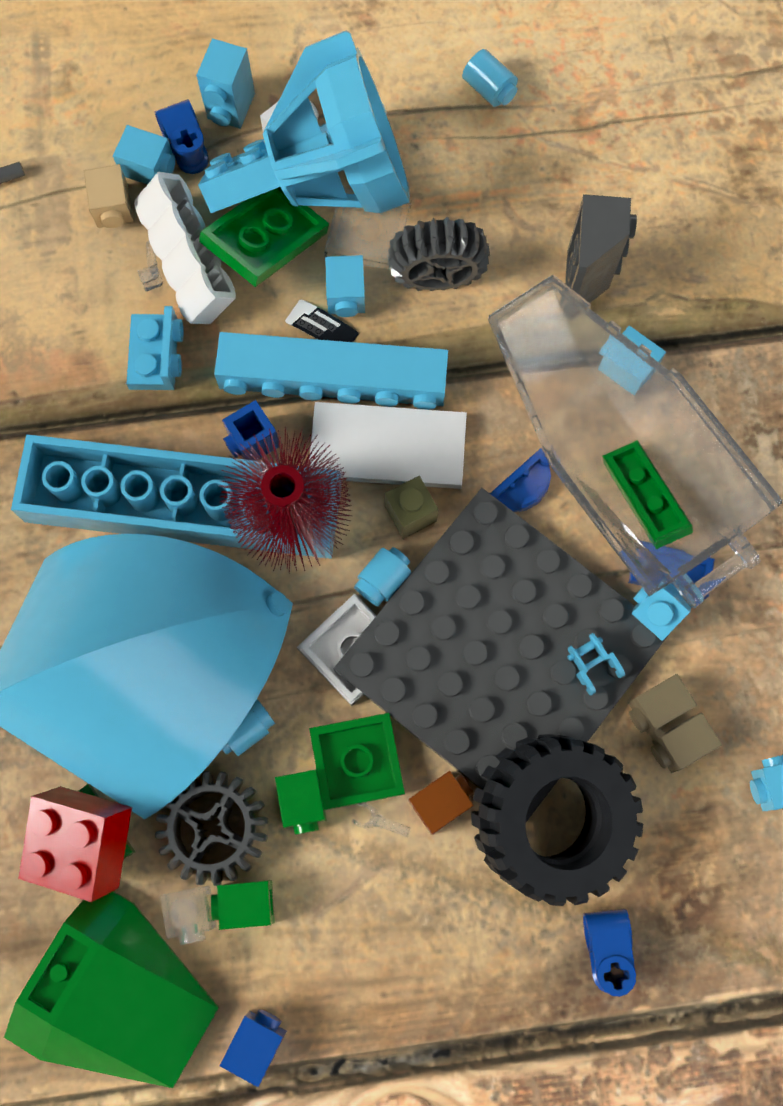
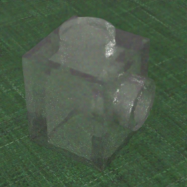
(188, 914)

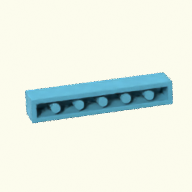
(331, 370)

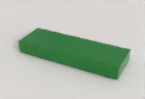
(647, 494)

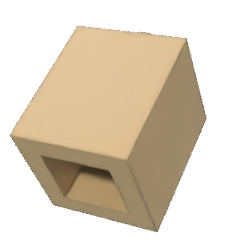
(108, 196)

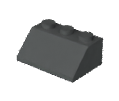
(598, 244)

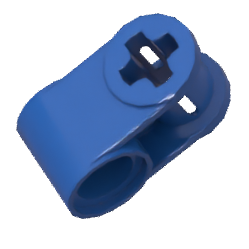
(184, 136)
(608, 942)

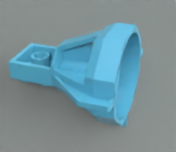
(308, 156)

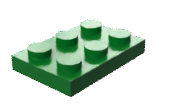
(263, 235)

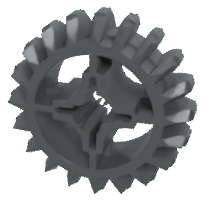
(438, 254)
(181, 810)

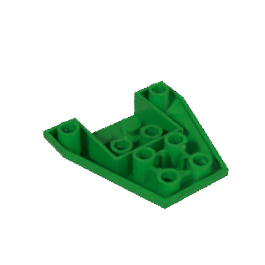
(112, 998)

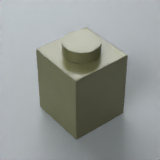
(411, 507)

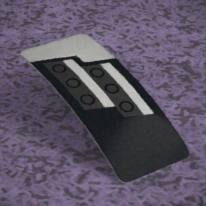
(319, 323)

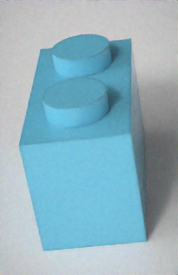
(226, 83)

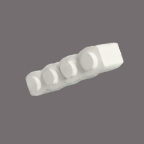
(174, 234)

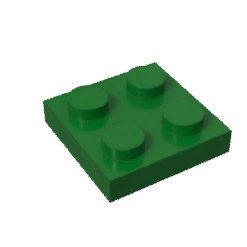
(356, 761)

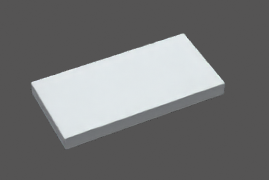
(391, 443)

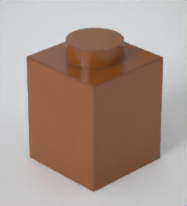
(442, 801)

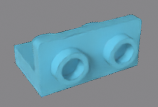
(153, 351)

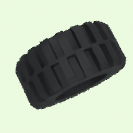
(606, 833)

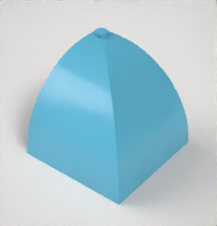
(138, 662)

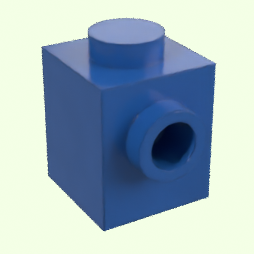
(242, 426)

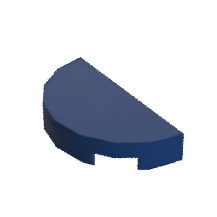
(526, 484)

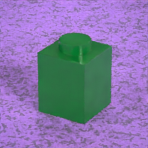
(300, 801)
(243, 905)

